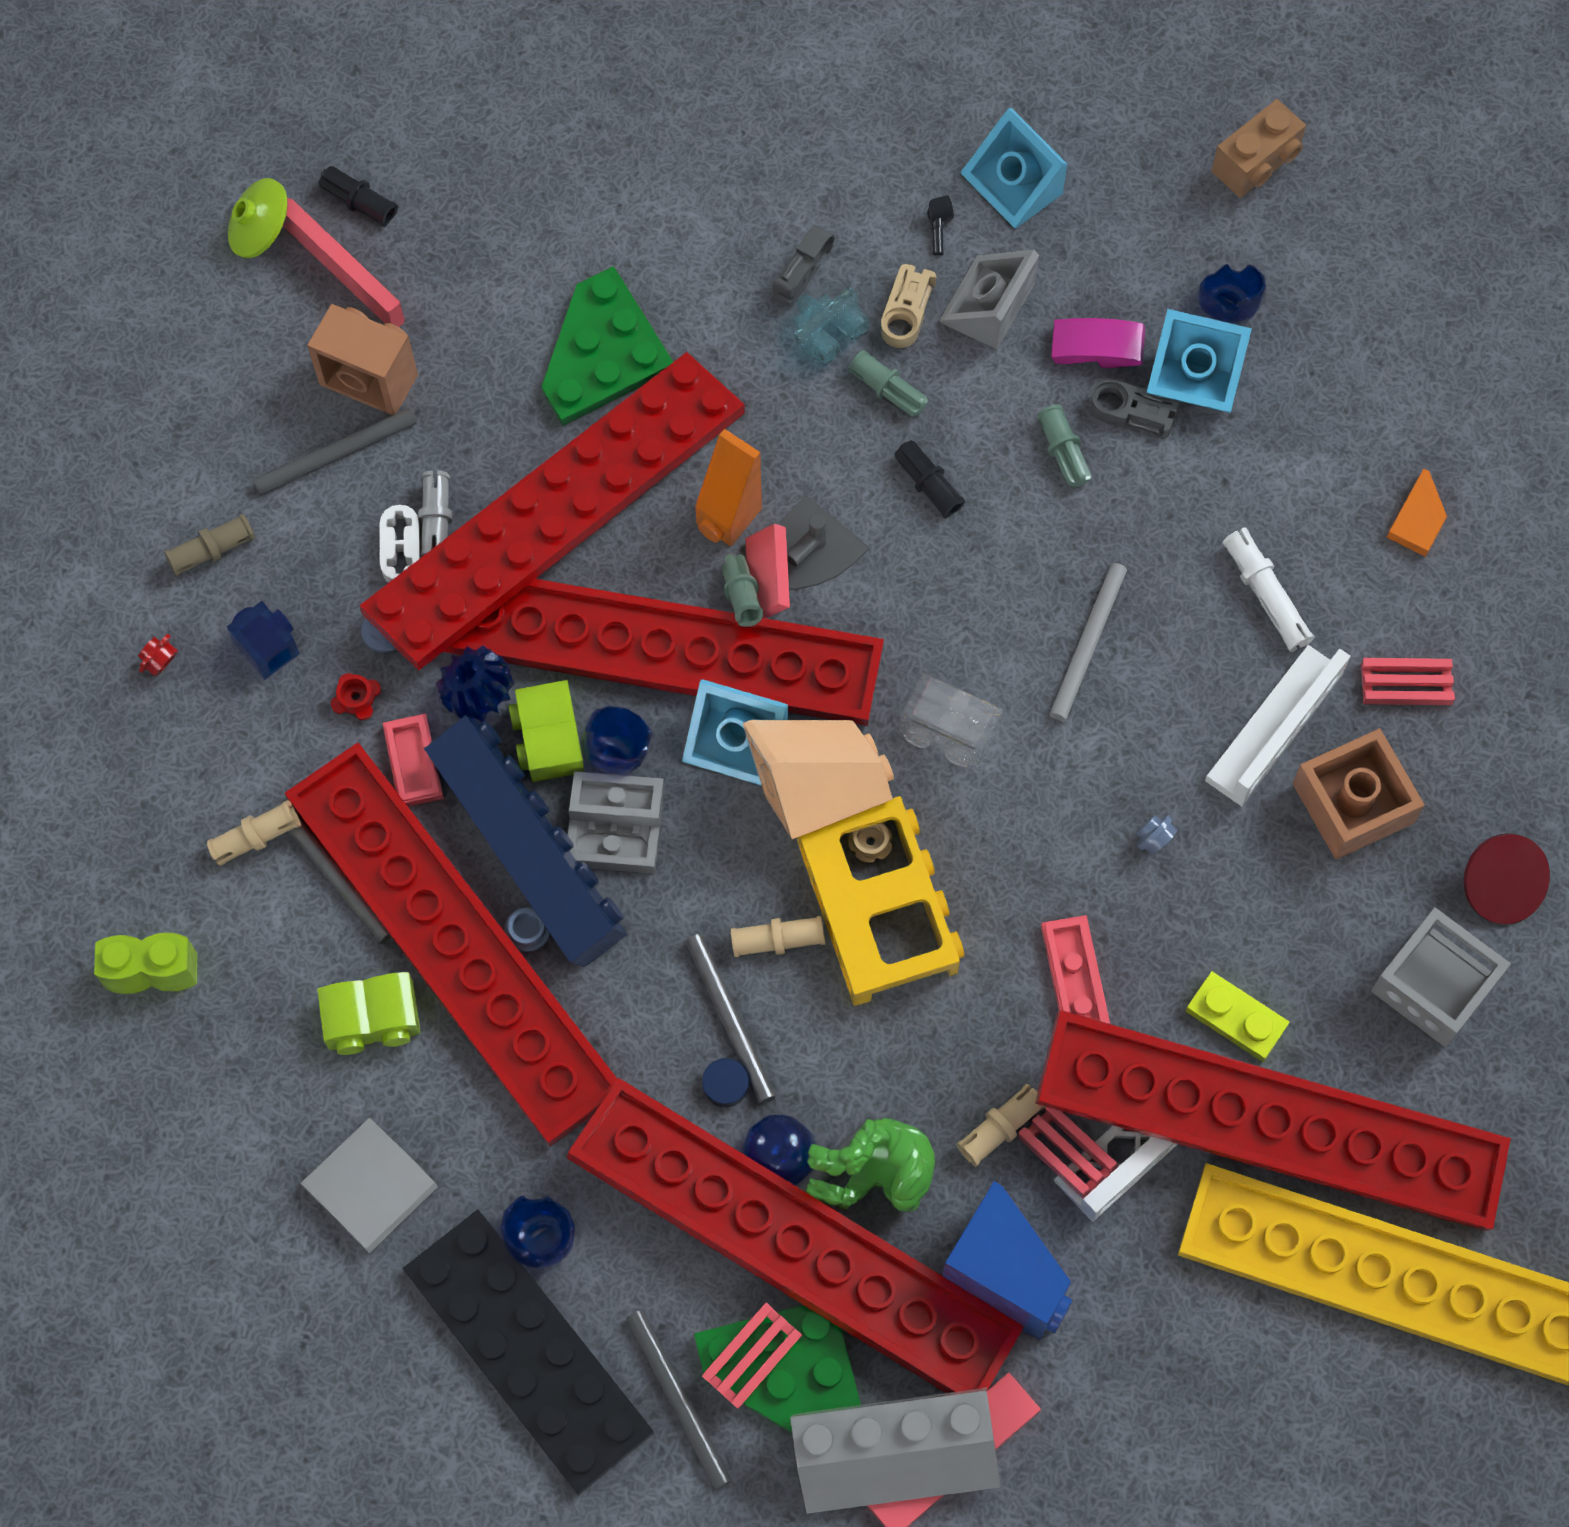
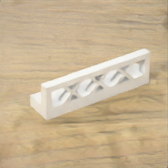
(1276, 723)
(1123, 1177)

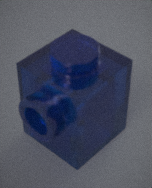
(263, 638)

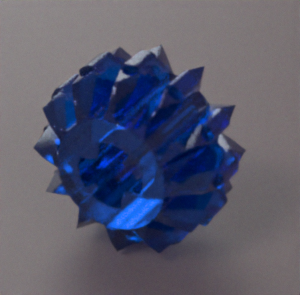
(475, 683)

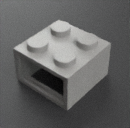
(1436, 980)

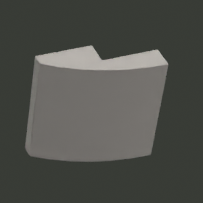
(615, 821)
(369, 1185)

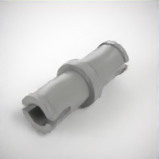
(434, 511)

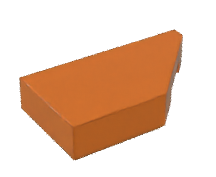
(1419, 517)

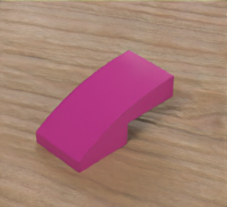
(1107, 341)

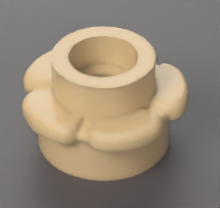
(868, 853)

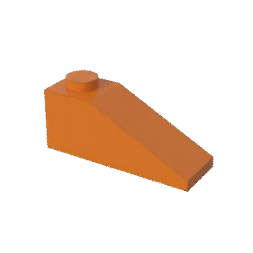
(730, 490)

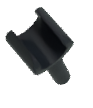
(939, 210)

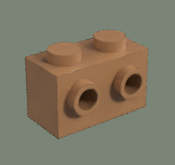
(1259, 148)

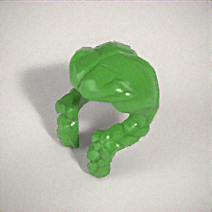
(878, 1155)

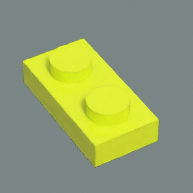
(1237, 1016)

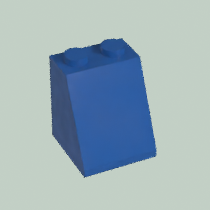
(1009, 1266)

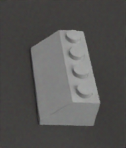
(895, 1450)

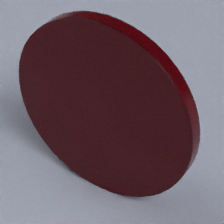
(1506, 878)

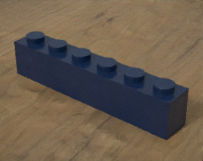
(526, 841)

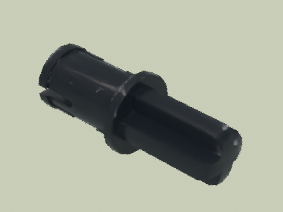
(358, 195)
(929, 479)

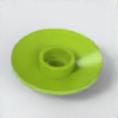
(257, 218)

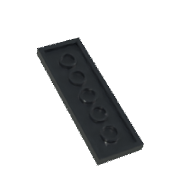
(528, 1352)

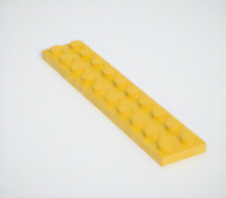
(1380, 1272)

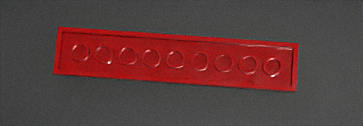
(551, 511)
(679, 645)
(454, 943)
(1273, 1120)
(794, 1242)

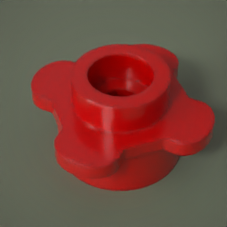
(157, 655)
(355, 684)

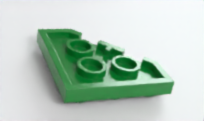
(601, 349)
(806, 1379)

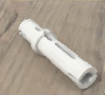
(1259, 575)

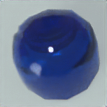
(1242, 287)
(616, 740)
(781, 1146)
(528, 1216)

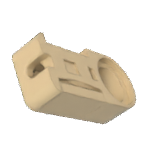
(907, 303)

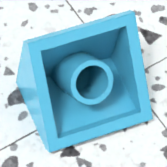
(1016, 170)
(1199, 361)
(717, 733)

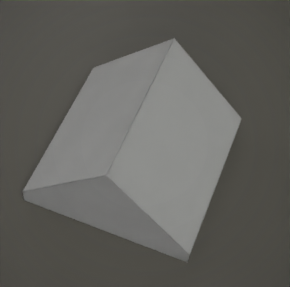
(992, 295)

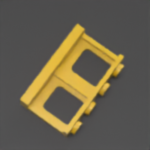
(851, 903)

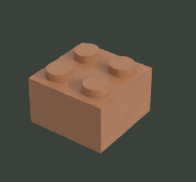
(363, 358)
(1358, 793)

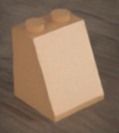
(817, 771)

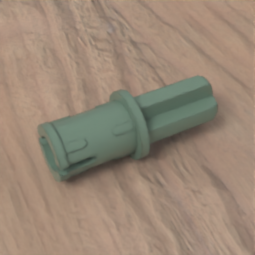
(887, 383)
(1064, 445)
(741, 590)

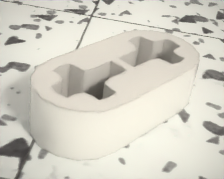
(390, 545)

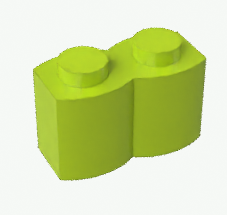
(548, 731)
(134, 965)
(368, 1012)

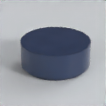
(725, 1082)

